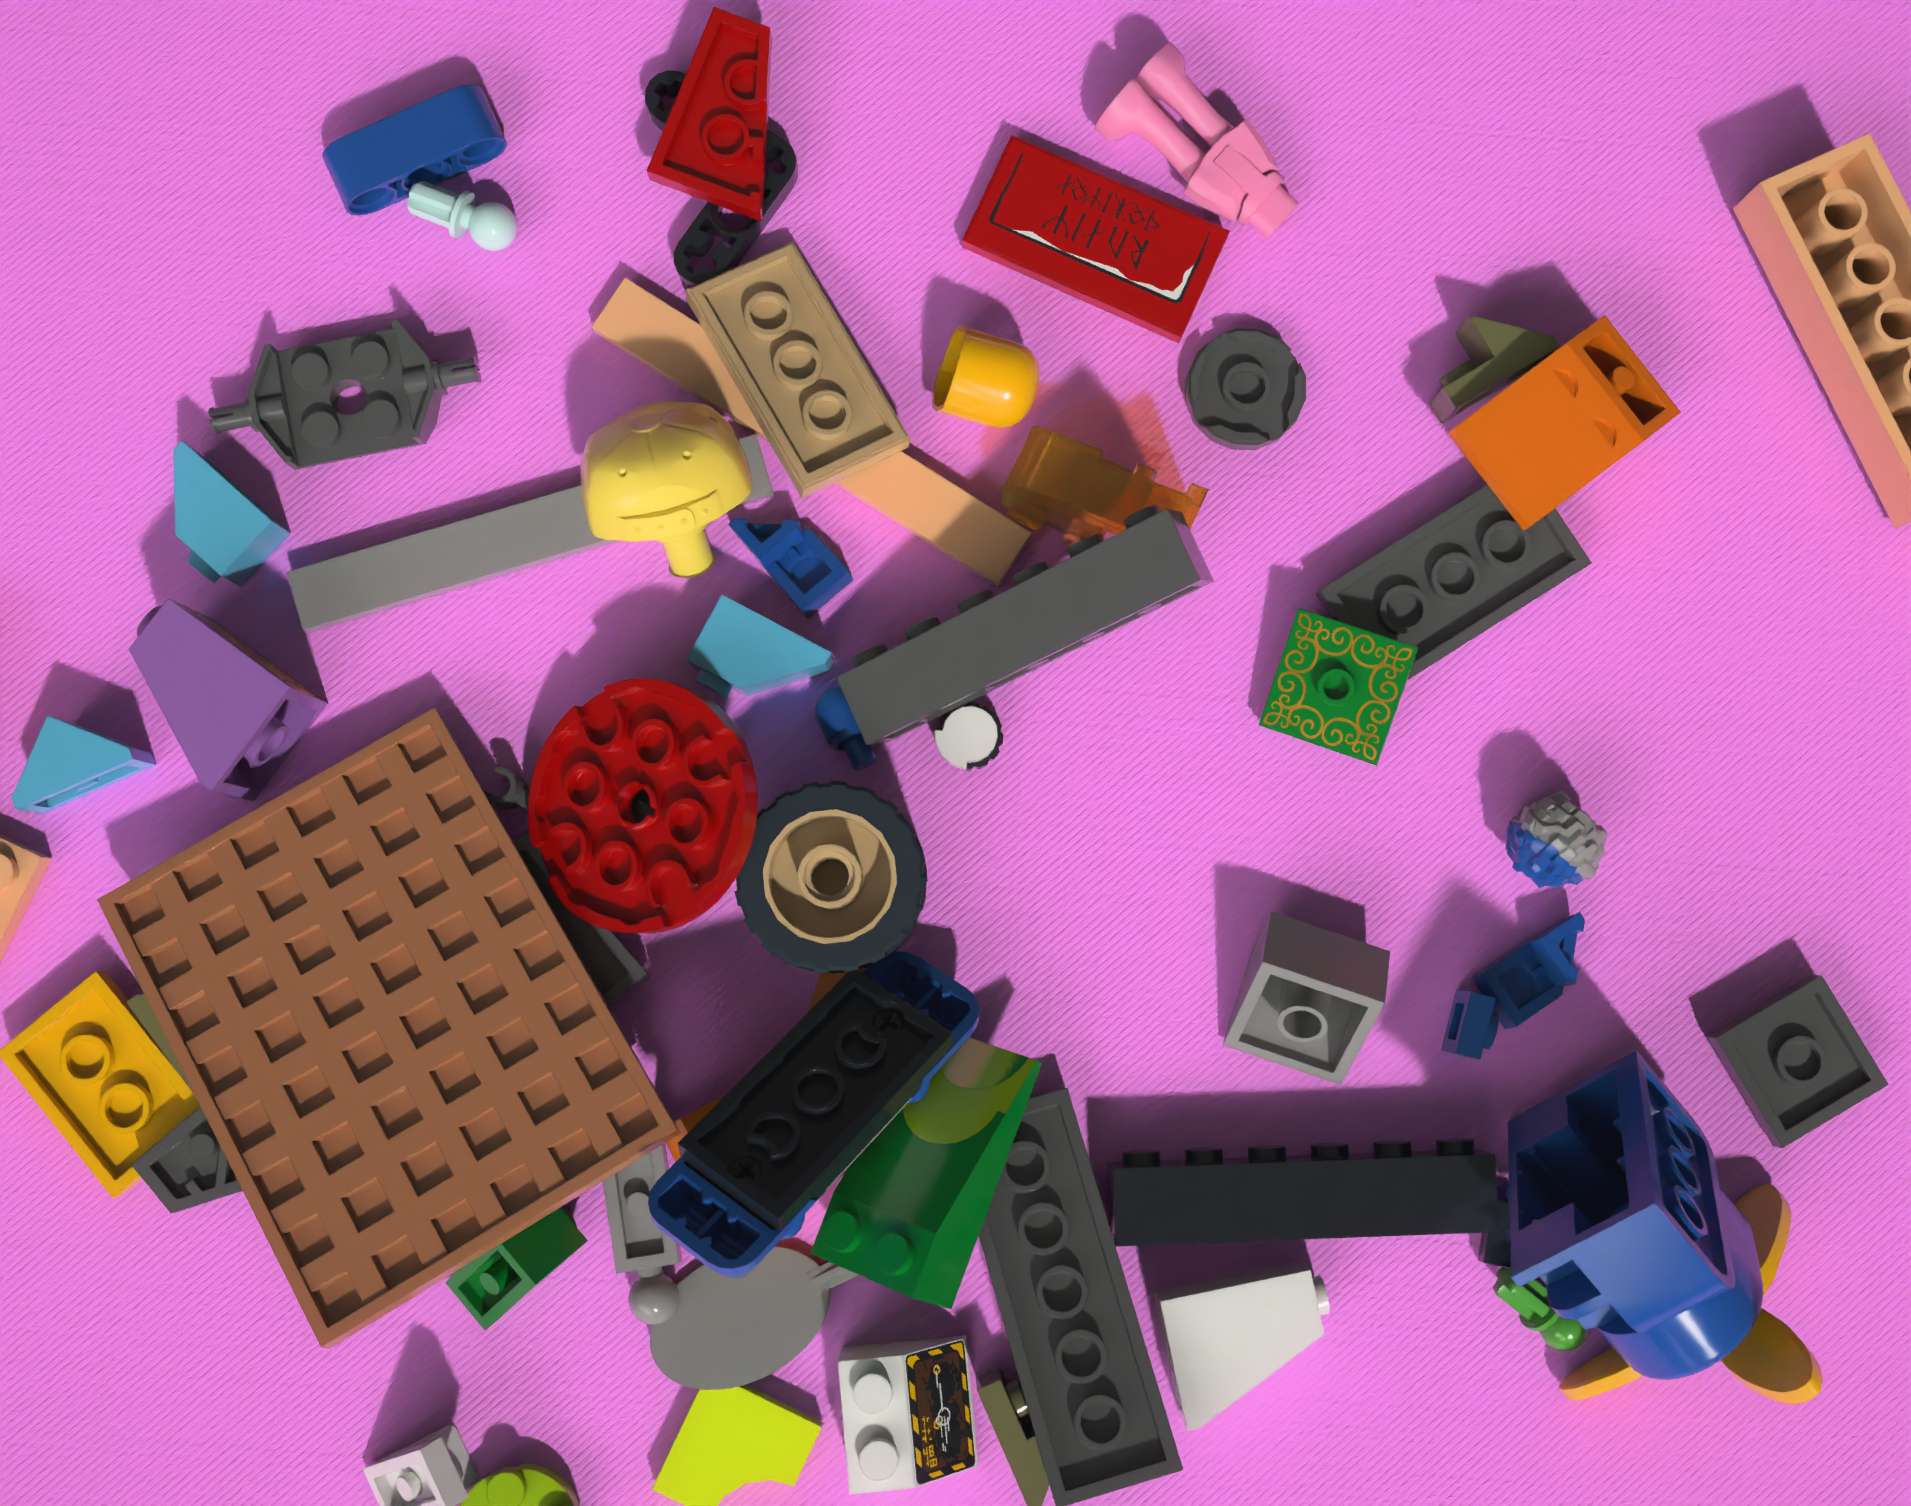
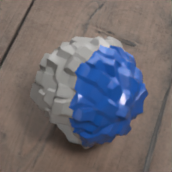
(1555, 842)

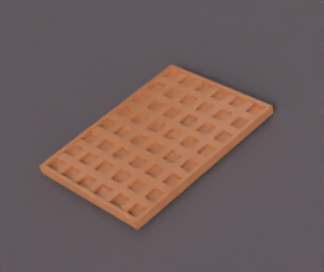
(384, 1026)

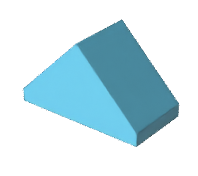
(73, 763)

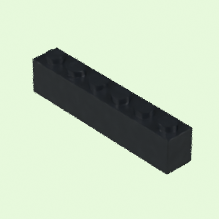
(1302, 1195)

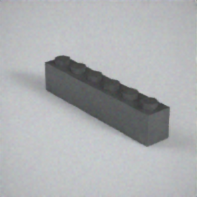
(1025, 626)

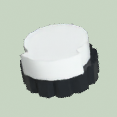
(969, 736)

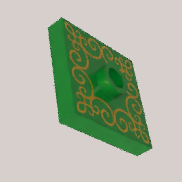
(1338, 686)

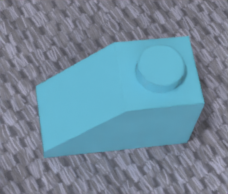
(219, 520)
(752, 652)

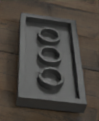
(1455, 577)

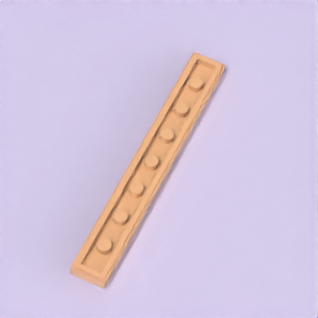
(894, 486)

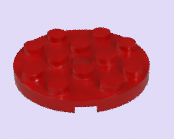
(696, 779)

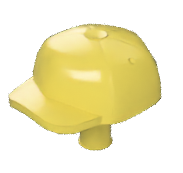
(664, 478)

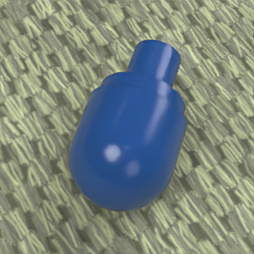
(841, 728)

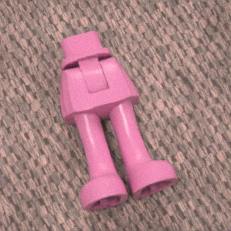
(1237, 170)

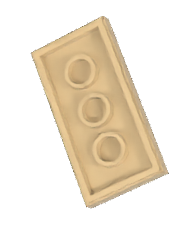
(797, 369)

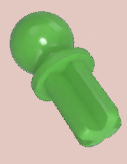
(1536, 1313)

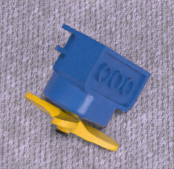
(1639, 1239)

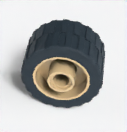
(832, 878)

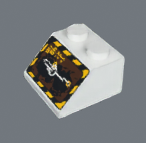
(906, 1413)

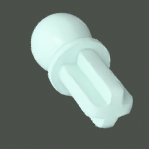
(489, 224)

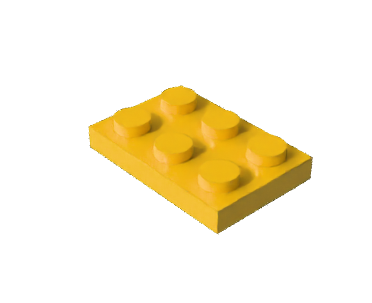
(100, 1080)

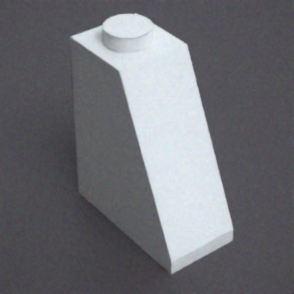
(1236, 1333)

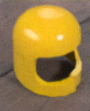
(986, 379)

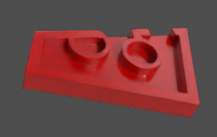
(720, 118)

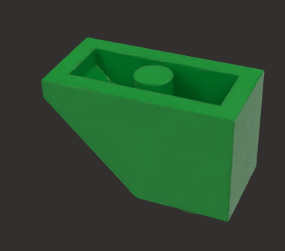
(515, 1267)

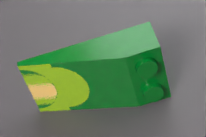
(928, 1178)

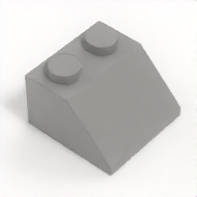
(1308, 998)

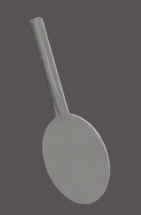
(745, 1326)

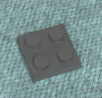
(1797, 1061)

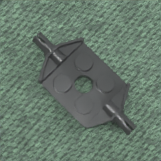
(299, 389)

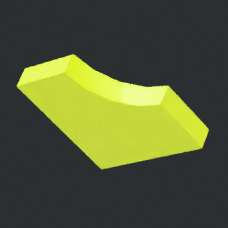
(734, 1441)

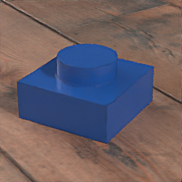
(1470, 1024)

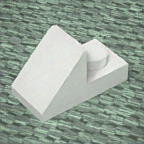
(424, 1472)

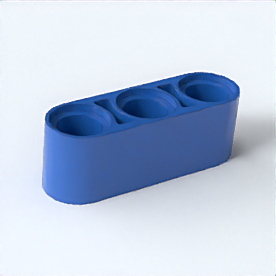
(413, 146)

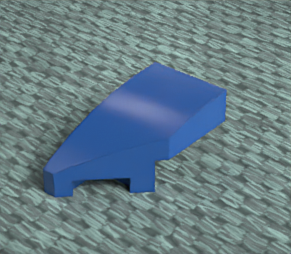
(795, 561)
(1532, 972)

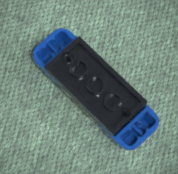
(810, 1110)

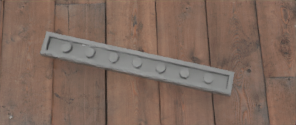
(460, 554)

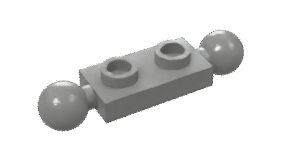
(638, 1241)

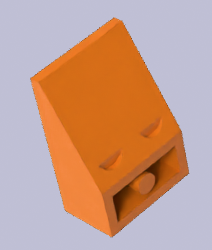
(1564, 422)

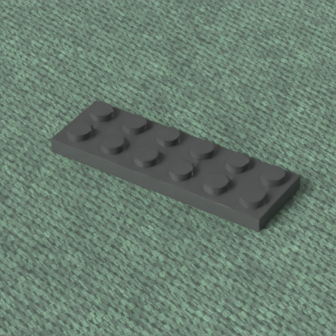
(1072, 1314)

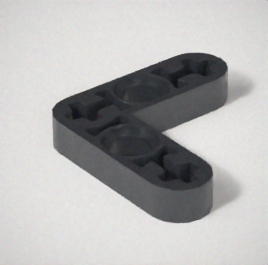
(696, 238)

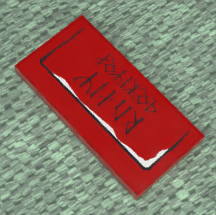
(1095, 239)

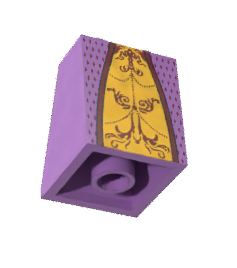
(222, 699)

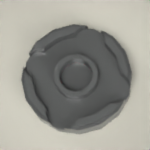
(1245, 389)

